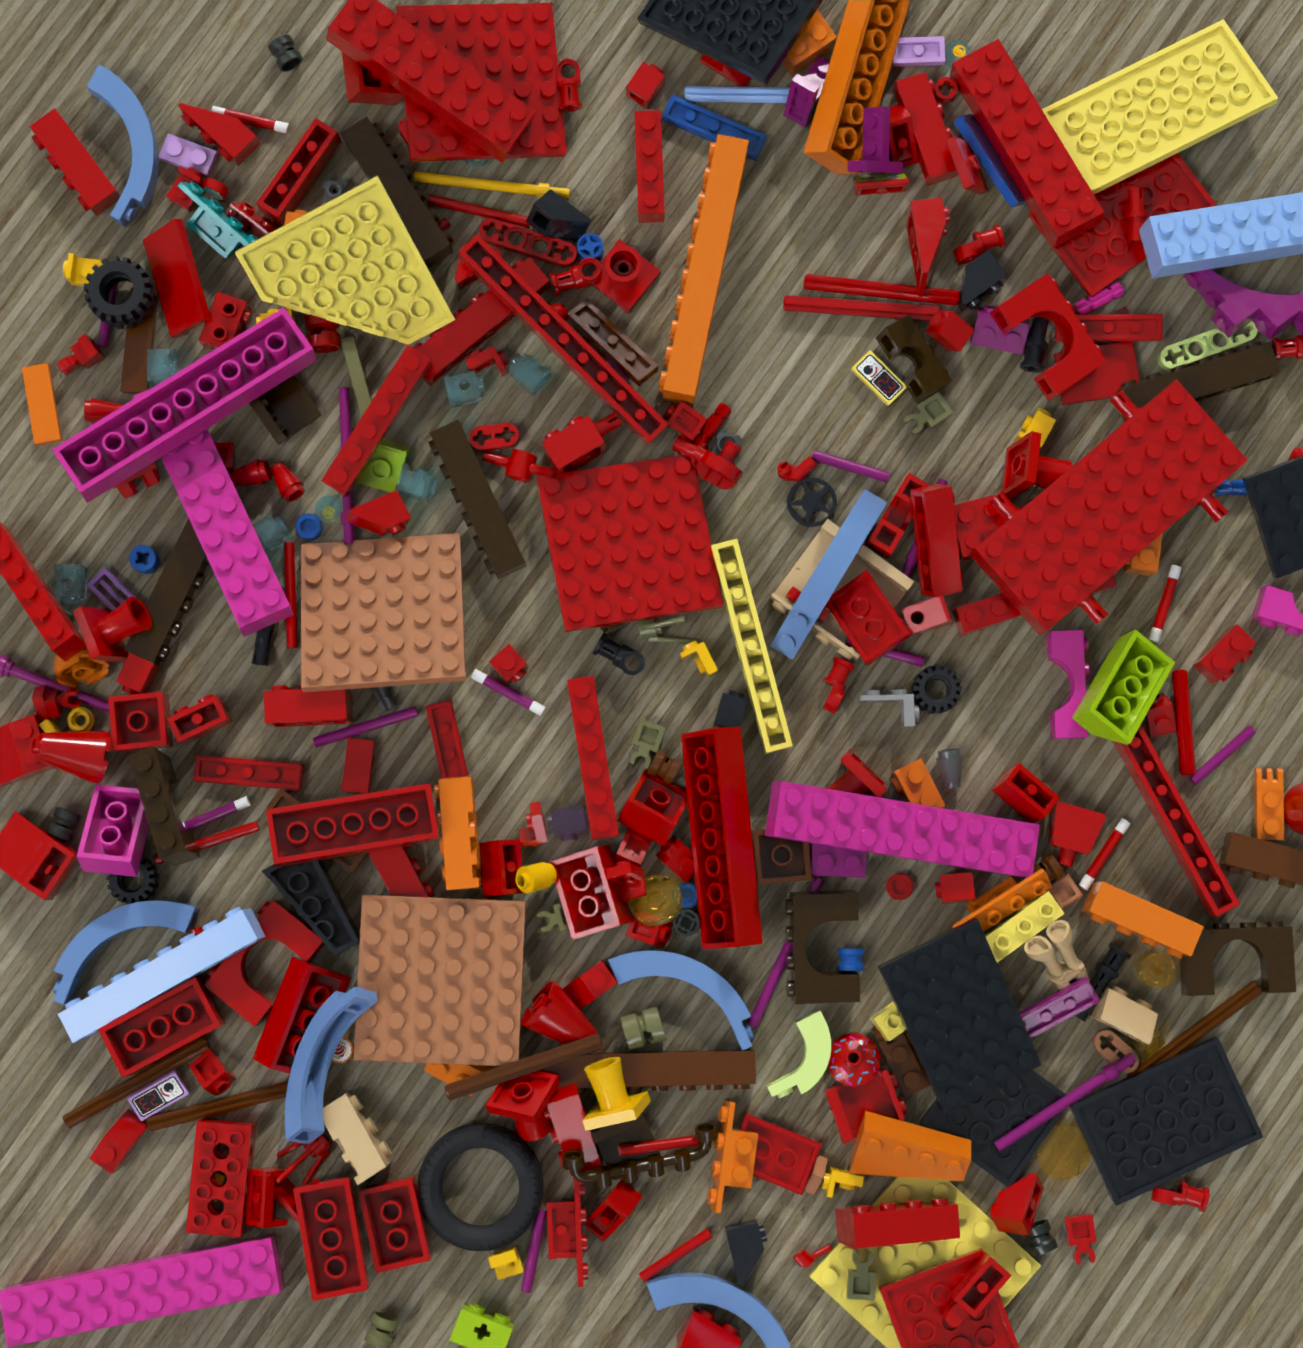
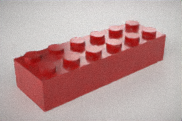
(352, 825)

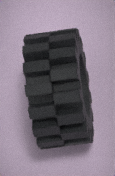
(952, 684)
(141, 894)

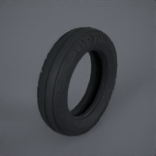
(431, 1196)

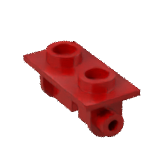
(248, 218)

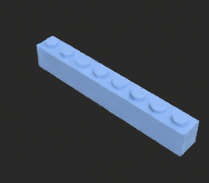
(161, 974)

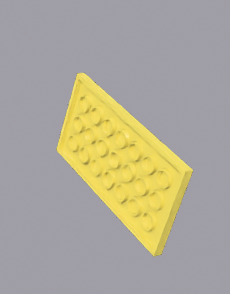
(1160, 106)

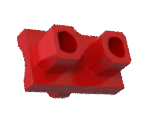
(149, 475)

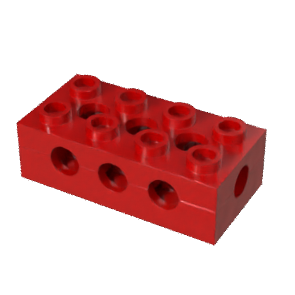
(207, 1160)

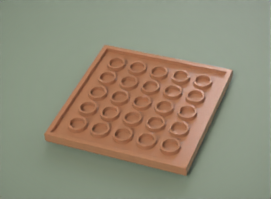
(382, 613)
(441, 980)

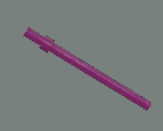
(345, 432)
(776, 972)
(1109, 1072)

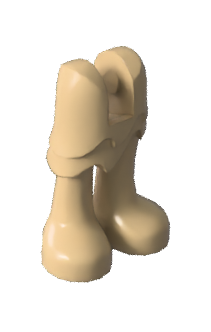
(1041, 950)

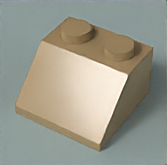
(1125, 1015)

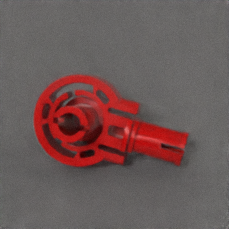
(711, 467)

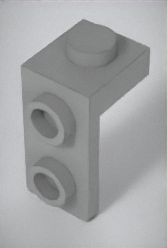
(909, 712)

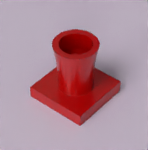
(627, 287)
(1027, 468)
(106, 629)
(858, 777)
(525, 1102)

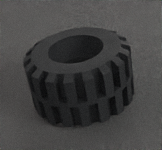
(105, 278)

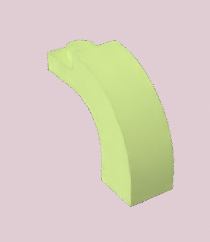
(815, 1060)

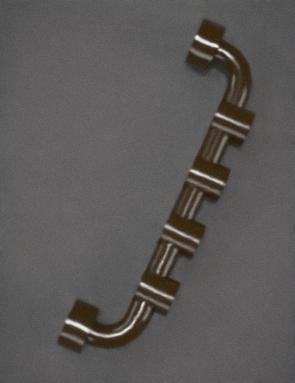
(629, 1169)

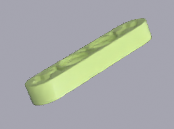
(1205, 340)

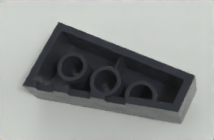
(317, 901)

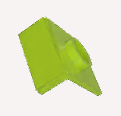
(385, 466)

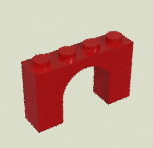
(1079, 352)
(230, 978)

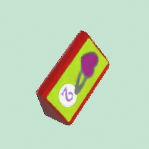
(880, 184)

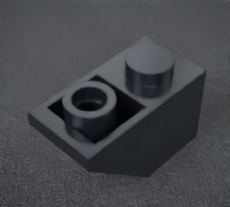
(557, 218)
(978, 279)

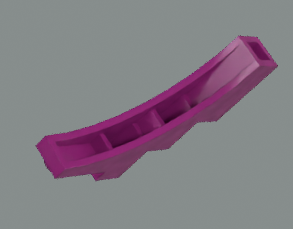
(1239, 306)

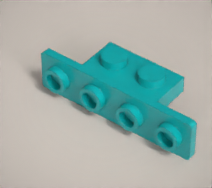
(213, 225)

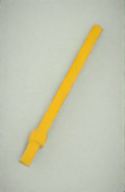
(486, 184)

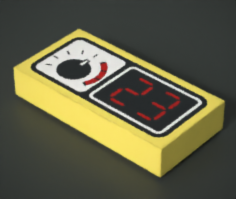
(878, 378)

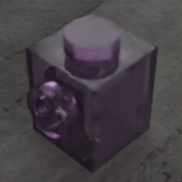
(567, 822)

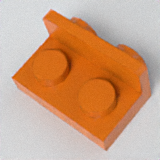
(917, 785)

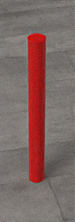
(478, 210)
(290, 593)
(222, 837)

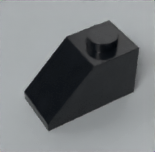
(745, 1246)

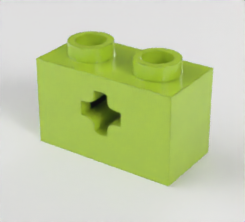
(473, 1316)

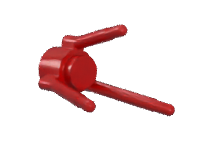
(316, 1147)

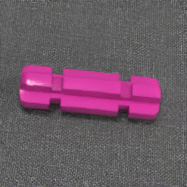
(1099, 299)

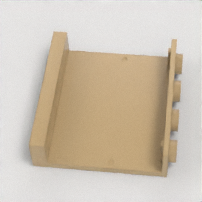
(889, 579)

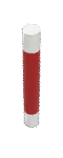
(255, 120)
(1165, 603)
(1104, 854)

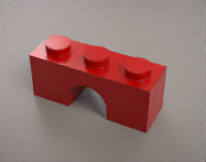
(895, 518)

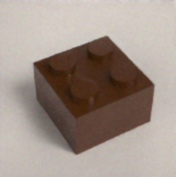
(780, 859)

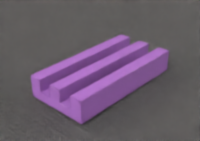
(99, 578)

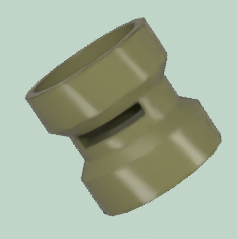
(381, 1330)

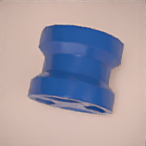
(589, 243)
(148, 563)
(851, 959)

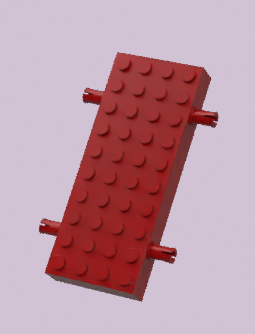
(1108, 507)

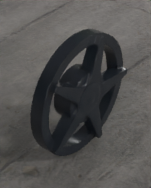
(811, 502)

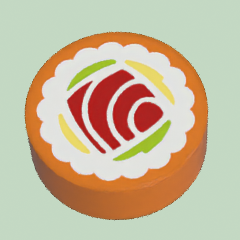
(343, 1051)

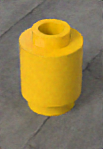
(535, 877)

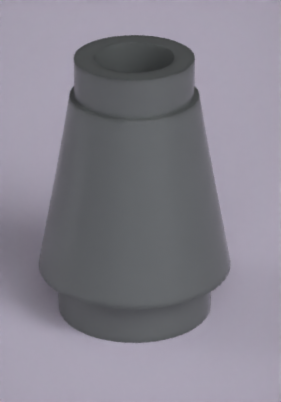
(950, 767)

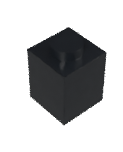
(731, 710)

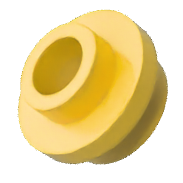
(73, 716)

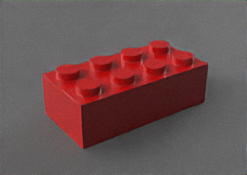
(161, 1026)
(331, 1238)

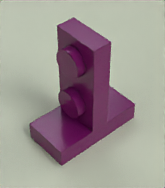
(805, 93)
(876, 144)

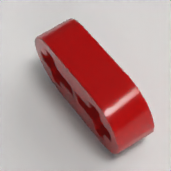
(493, 431)

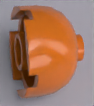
(79, 669)

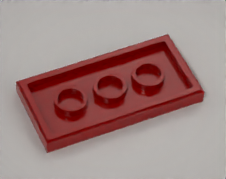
(176, 278)

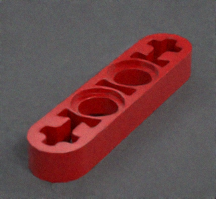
(529, 239)

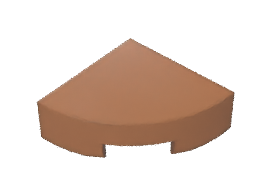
(817, 1175)

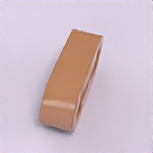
(1120, 1046)

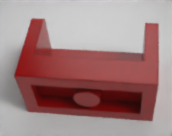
(261, 1199)

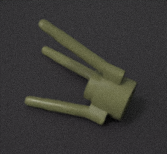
(652, 627)

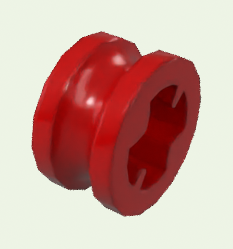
(952, 94)

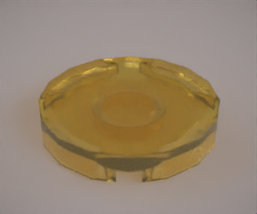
(661, 902)
(1063, 1152)

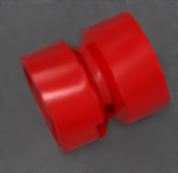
(322, 334)

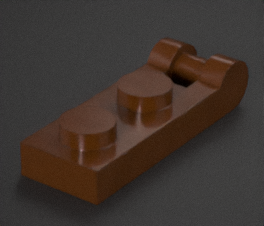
(902, 1063)

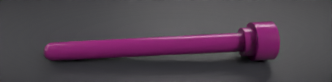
(9, 668)

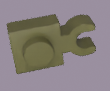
(931, 412)
(647, 738)
(556, 918)
(862, 1281)

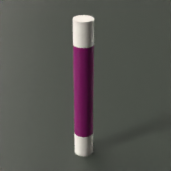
(508, 692)
(217, 813)

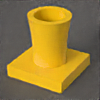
(613, 1102)

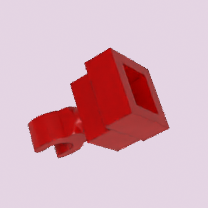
(85, 352)
(50, 703)

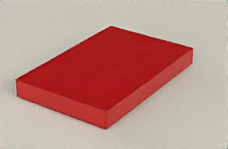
(1105, 379)
(867, 618)
(781, 1154)

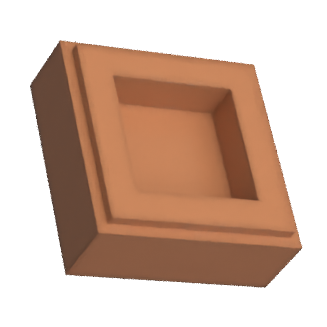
(1065, 891)

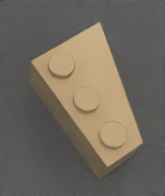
(356, 1137)

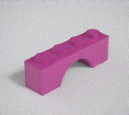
(1278, 609)
(1067, 651)

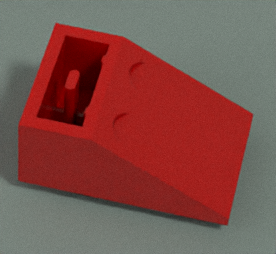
(35, 857)

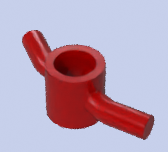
(520, 465)

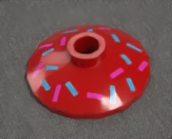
(856, 1073)

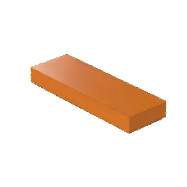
(42, 404)

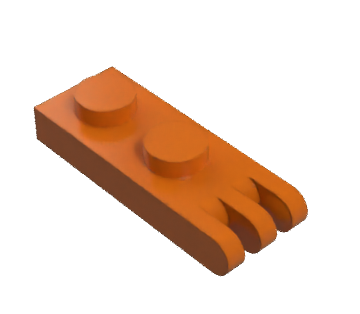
(1269, 805)

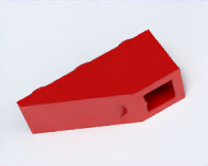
(226, 132)

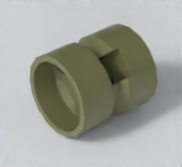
(643, 1028)

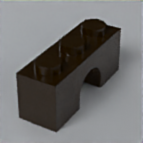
(906, 340)

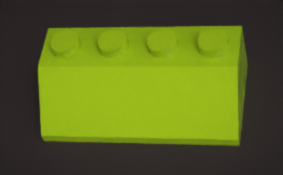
(1124, 689)

